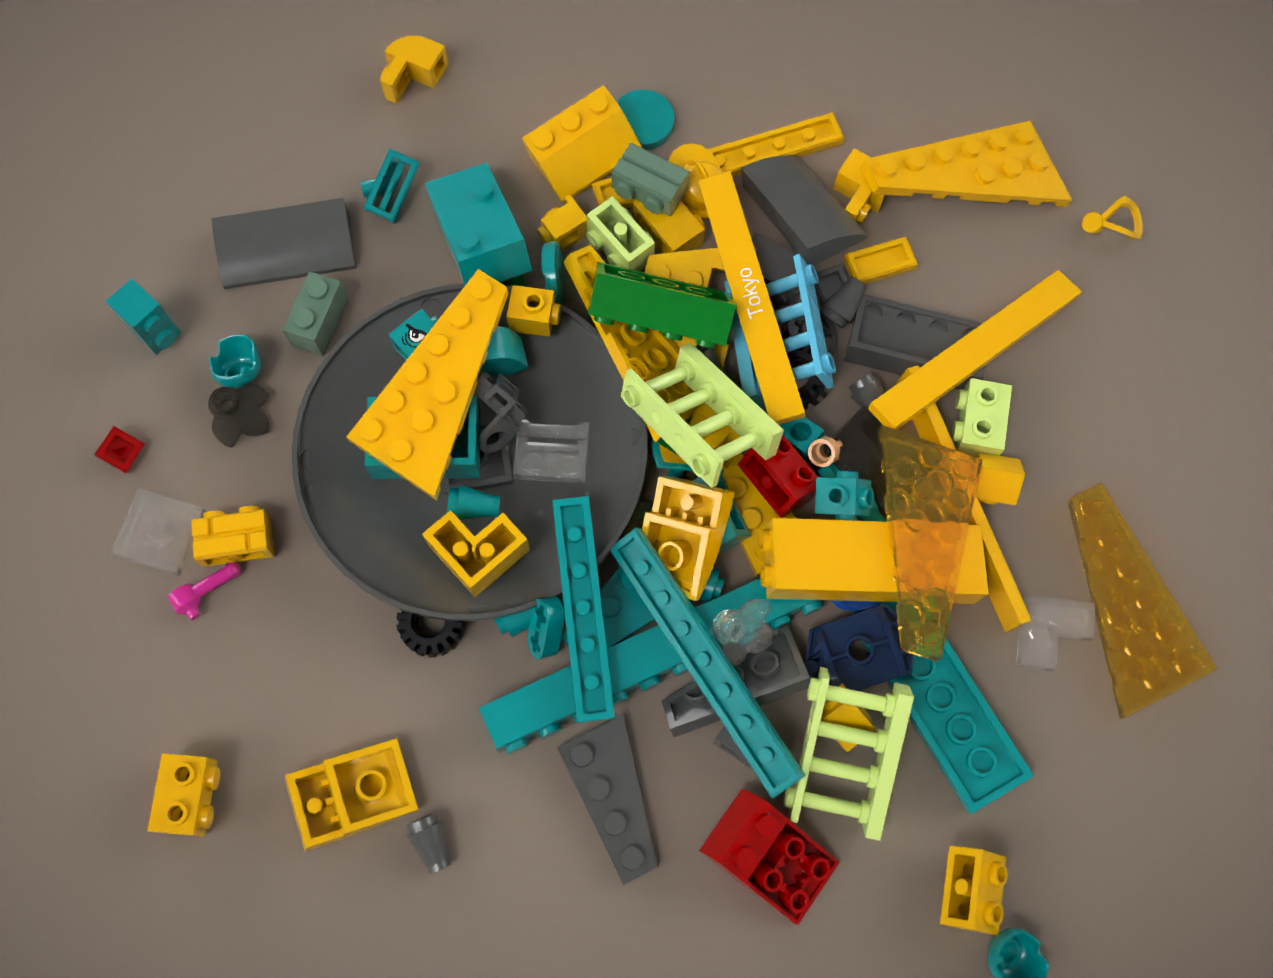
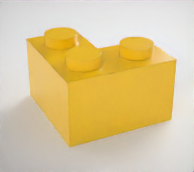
(478, 558)

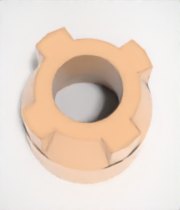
(818, 456)

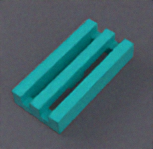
(403, 160)

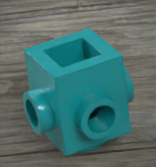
(844, 496)

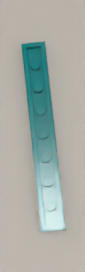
(707, 663)

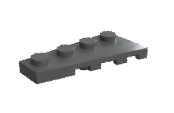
(766, 674)
(610, 789)

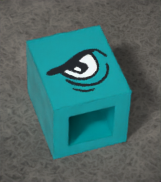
(411, 333)

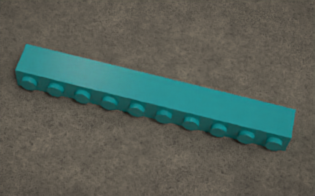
(632, 664)

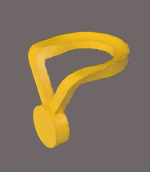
(1095, 222)

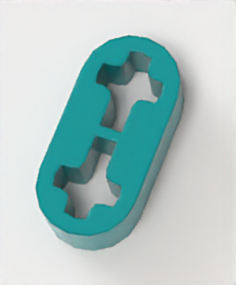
(546, 627)

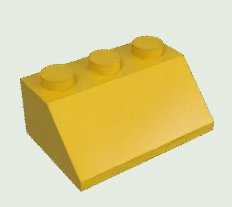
(580, 143)

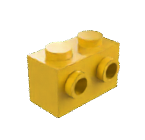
(184, 795)
(974, 890)

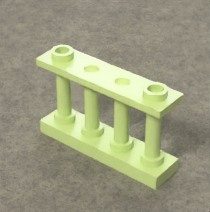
(721, 394)
(885, 742)

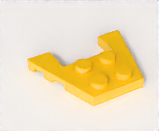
(694, 268)

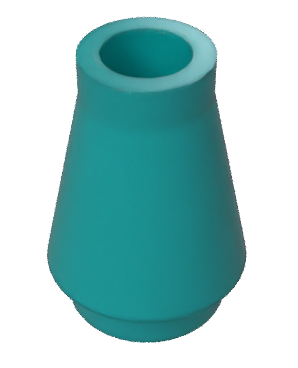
(471, 503)

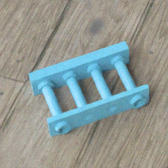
(822, 363)

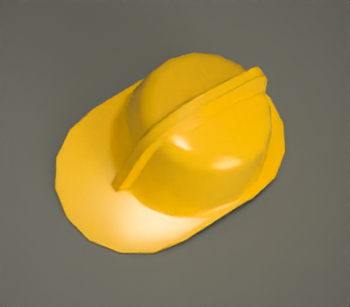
(701, 165)

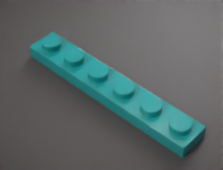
(583, 609)

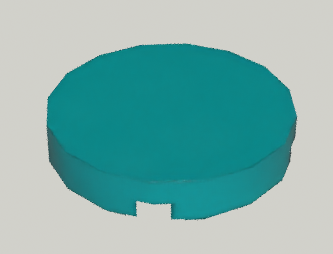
(648, 116)
(553, 270)

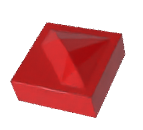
(119, 449)

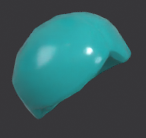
(236, 362)
(1016, 955)

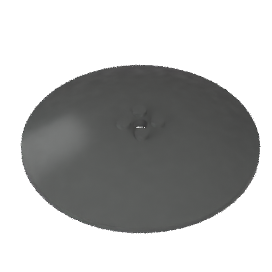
(377, 525)

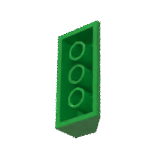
(661, 305)

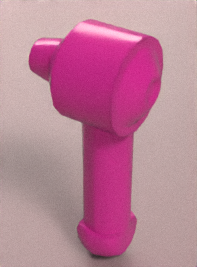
(187, 597)

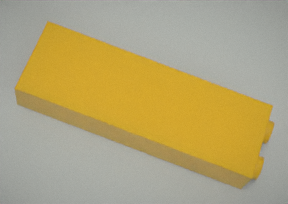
(849, 561)

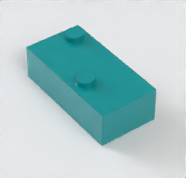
(478, 224)

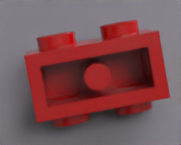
(783, 475)

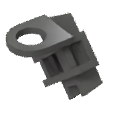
(502, 398)

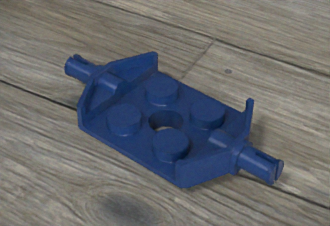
(830, 645)

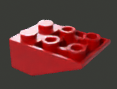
(769, 855)

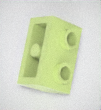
(619, 236)
(982, 417)

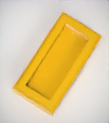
(881, 261)

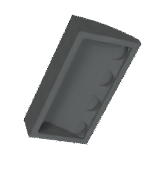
(801, 207)
(283, 243)
(902, 336)

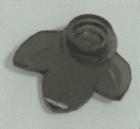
(242, 416)

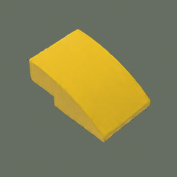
(688, 529)
(350, 794)

